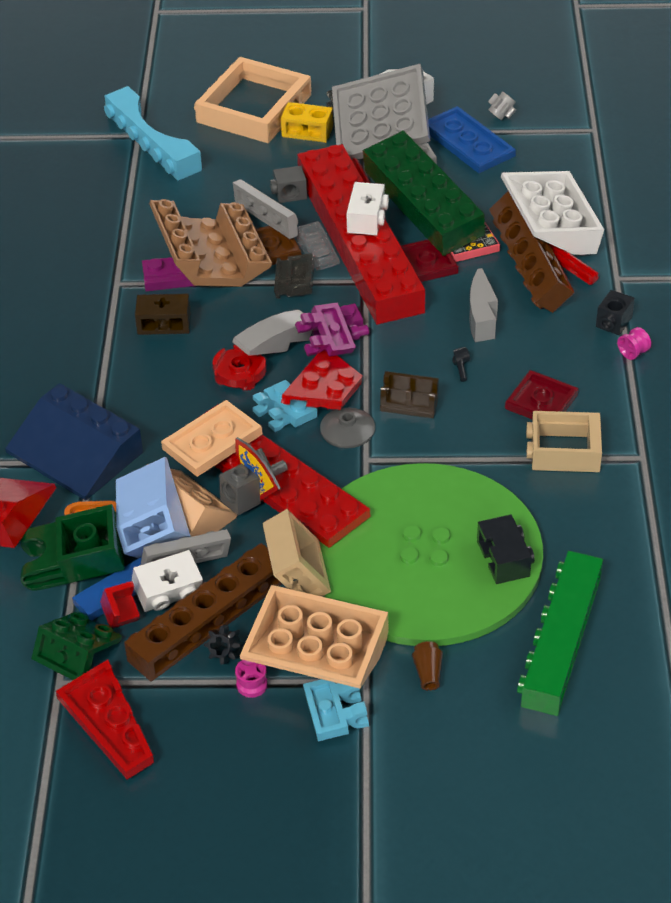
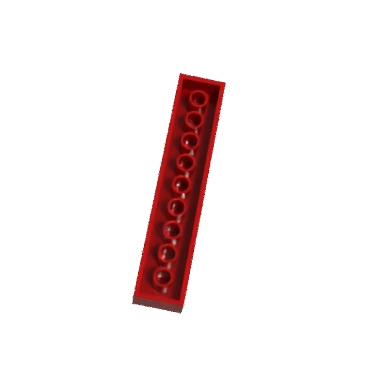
(373, 261)

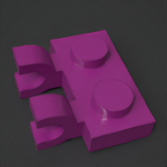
(332, 328)

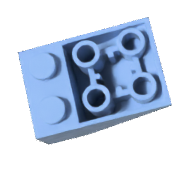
(148, 508)

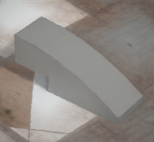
(482, 308)
(271, 334)

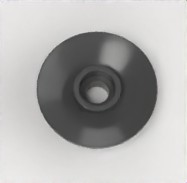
(347, 427)

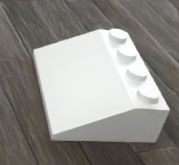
(555, 210)

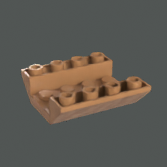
(213, 250)

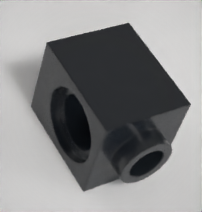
(615, 312)

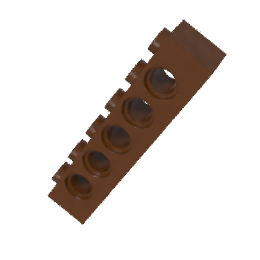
(532, 255)
(207, 608)

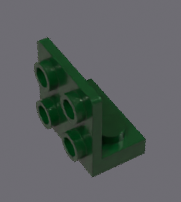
(70, 644)

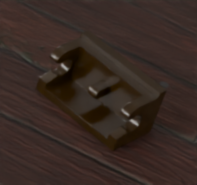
(409, 394)

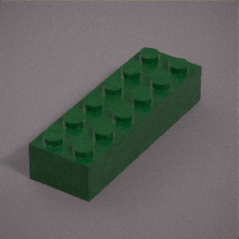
(424, 193)

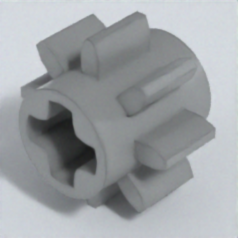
(502, 105)

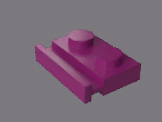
(163, 274)

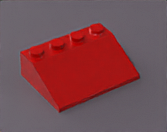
(19, 507)

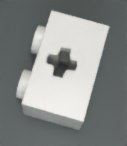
(366, 208)
(166, 580)

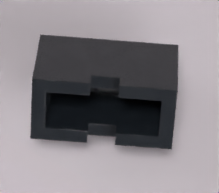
(506, 547)

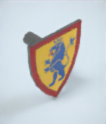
(258, 463)

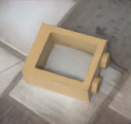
(570, 425)
(295, 555)

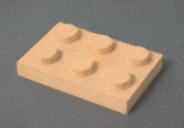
(211, 437)

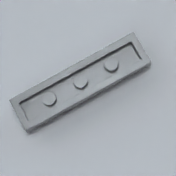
(266, 209)

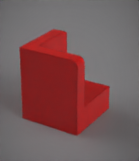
(119, 605)

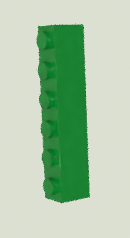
(561, 634)

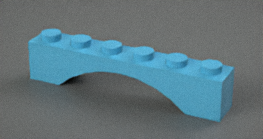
(176, 155)

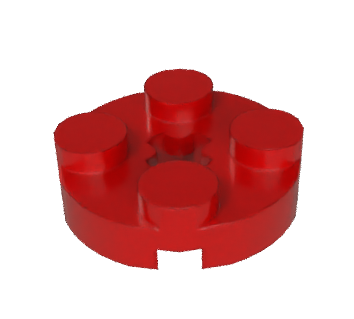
(229, 374)

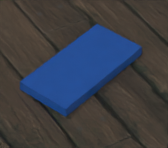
(469, 140)

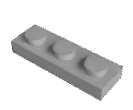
(202, 547)

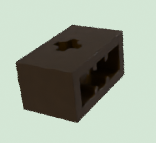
(162, 314)

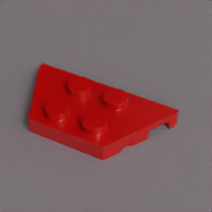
(324, 383)

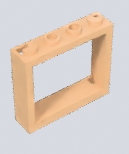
(261, 129)

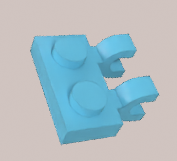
(283, 414)
(327, 712)

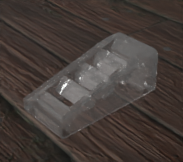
(315, 241)

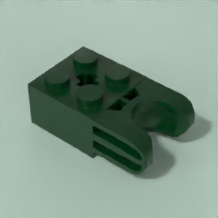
(72, 549)

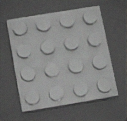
(379, 108)

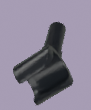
(460, 357)

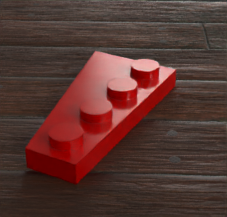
(107, 718)

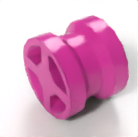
(634, 343)
(246, 682)

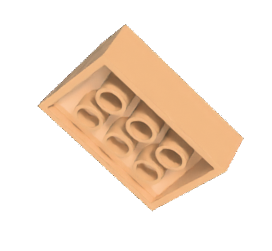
(317, 636)

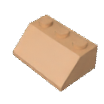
(200, 507)

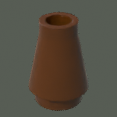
(428, 662)

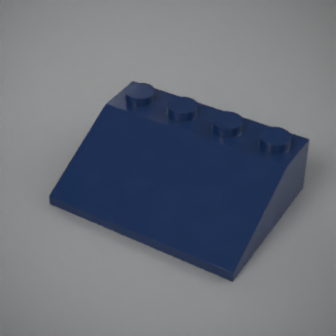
(75, 442)

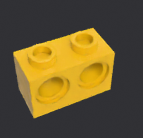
(307, 122)

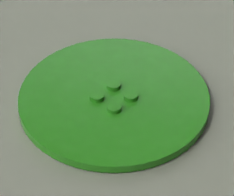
(424, 557)

